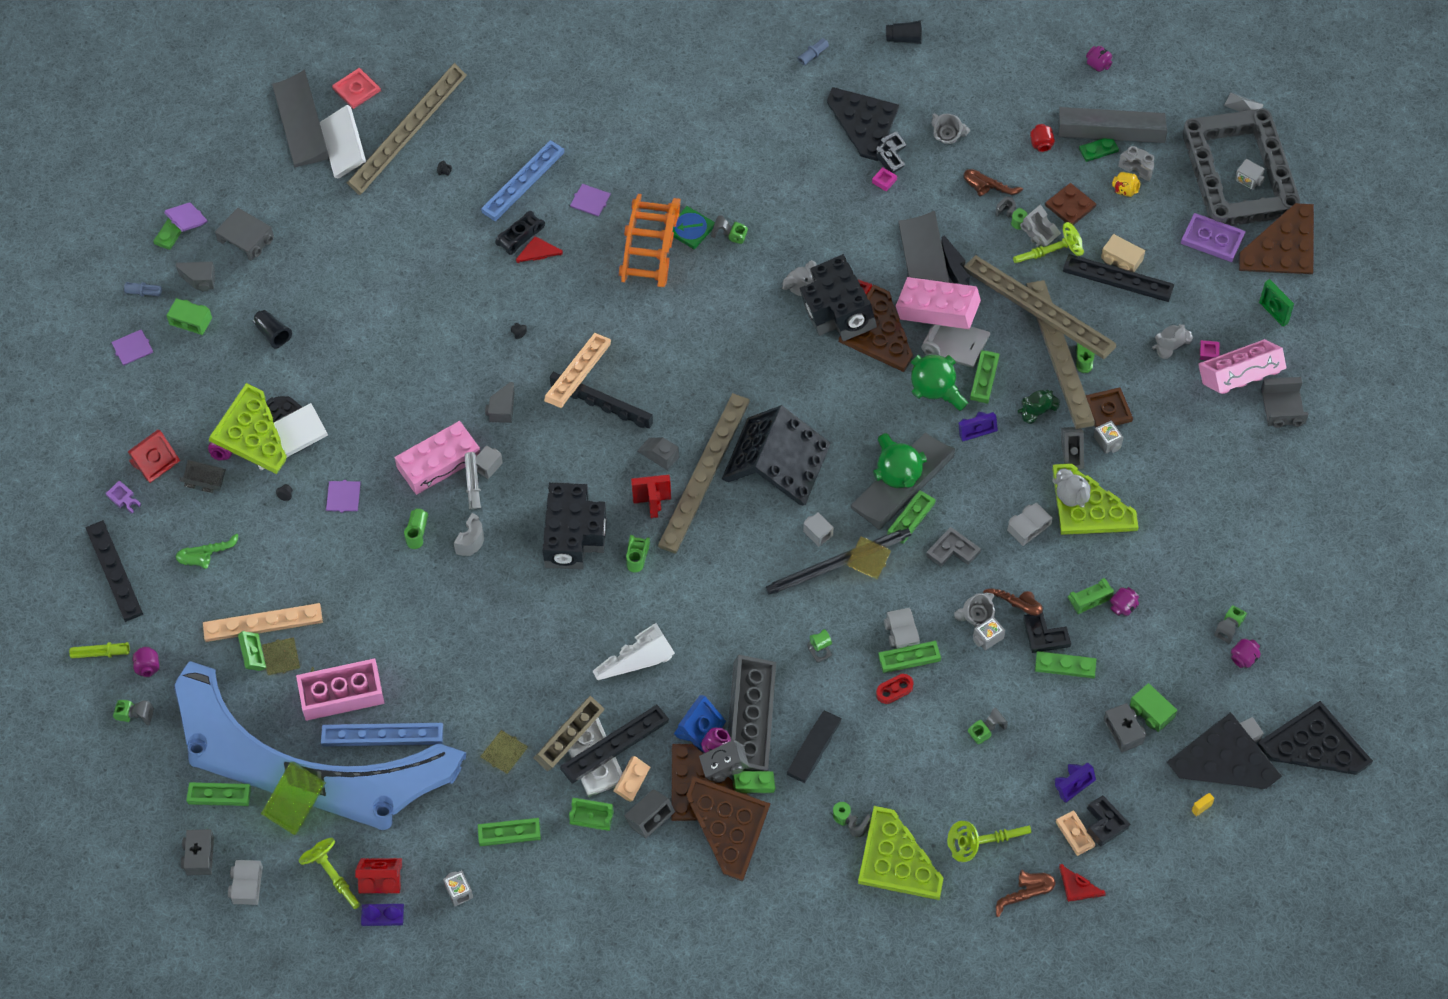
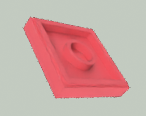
(356, 88)

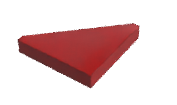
(537, 250)
(1078, 887)

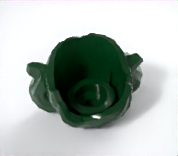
(1037, 404)

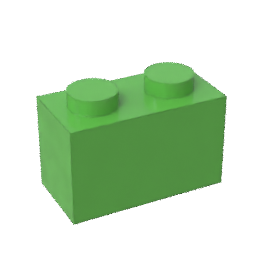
(189, 316)
(1153, 708)

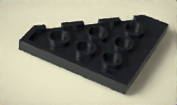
(863, 119)
(1316, 742)
(1225, 756)

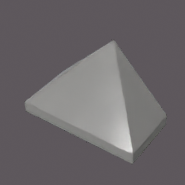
(1241, 103)

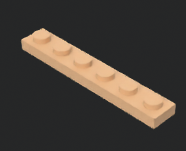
(577, 370)
(263, 622)

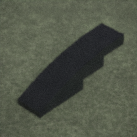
(954, 263)
(814, 746)

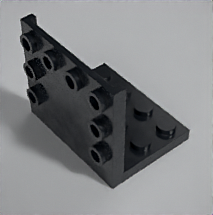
(780, 451)

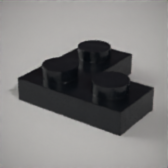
(1045, 639)
(1109, 822)

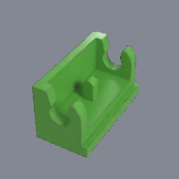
(1091, 596)
(591, 814)

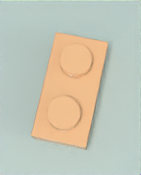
(631, 779)
(1075, 833)

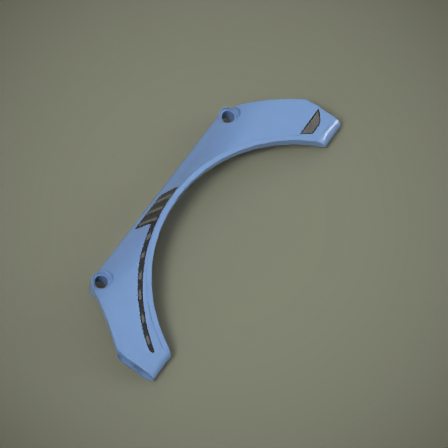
(355, 792)

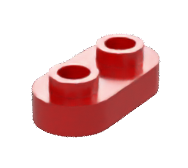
(893, 687)

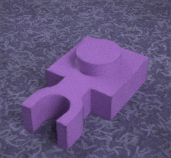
(122, 495)

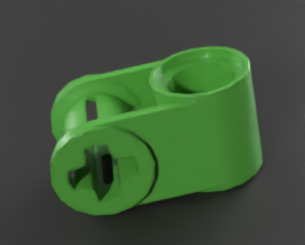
(1084, 359)
(637, 550)

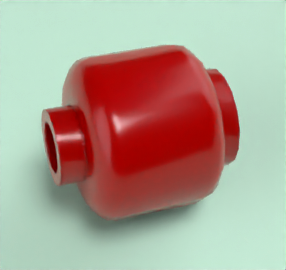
(1042, 138)

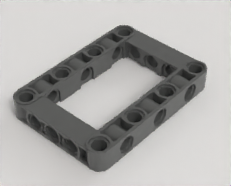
(1260, 123)

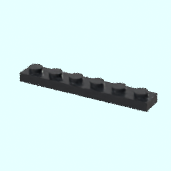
(1118, 277)
(609, 404)
(114, 571)
(614, 744)

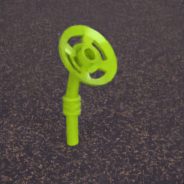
(1068, 241)
(972, 842)
(319, 854)

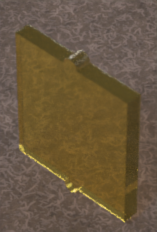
(869, 557)
(280, 656)
(504, 752)

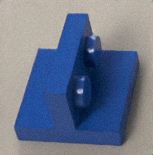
(698, 721)

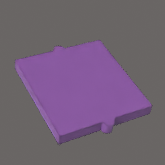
(590, 200)
(185, 216)
(132, 347)
(343, 496)

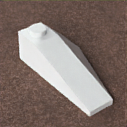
(647, 651)

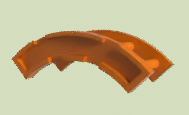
(670, 219)

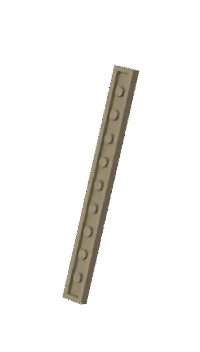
(406, 129)
(1040, 307)
(1064, 366)
(703, 473)

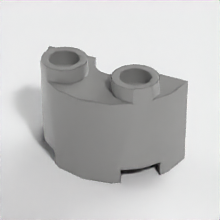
(1137, 160)
(1039, 227)
(472, 540)

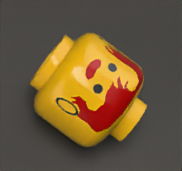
(1126, 184)

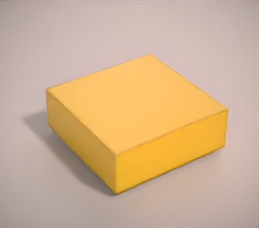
(1202, 804)

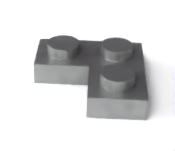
(953, 543)

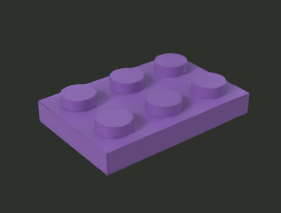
(1213, 237)

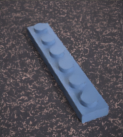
(522, 181)
(382, 734)

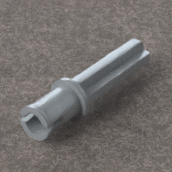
(472, 481)

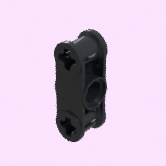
(519, 232)

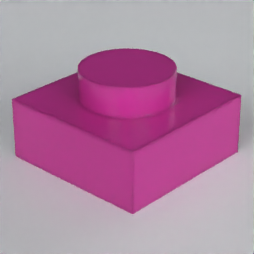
(884, 179)
(1209, 350)

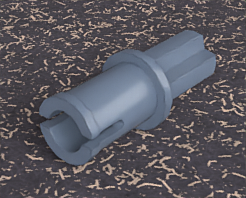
(813, 51)
(142, 289)

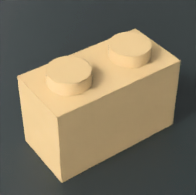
(1122, 254)

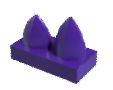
(977, 426)
(1079, 779)
(382, 914)

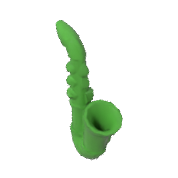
(201, 555)

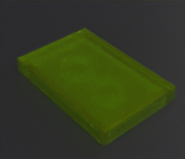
(293, 798)

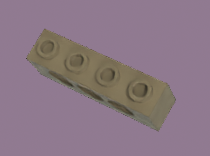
(568, 733)

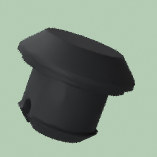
(444, 168)
(519, 330)
(284, 492)

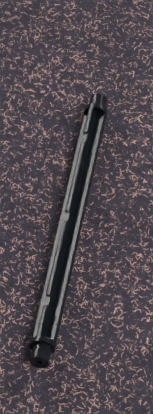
(831, 563)

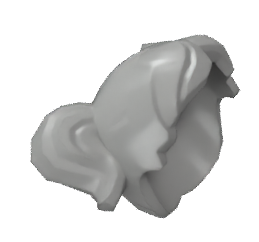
(950, 125)
(797, 278)
(1171, 339)
(1071, 488)
(977, 604)

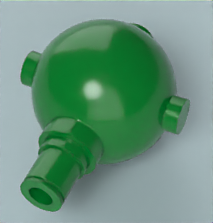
(935, 379)
(898, 463)

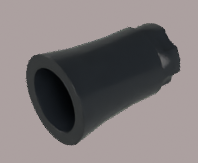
(905, 32)
(272, 329)

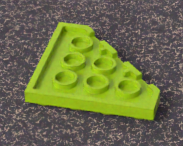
(250, 431)
(1101, 513)
(895, 859)

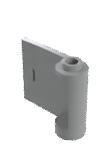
(956, 343)

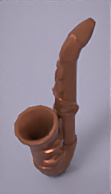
(983, 183)
(1025, 601)
(1035, 885)

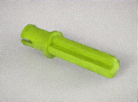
(100, 650)

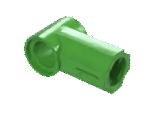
(416, 528)

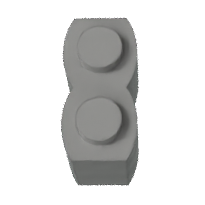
(1029, 523)
(901, 628)
(246, 882)

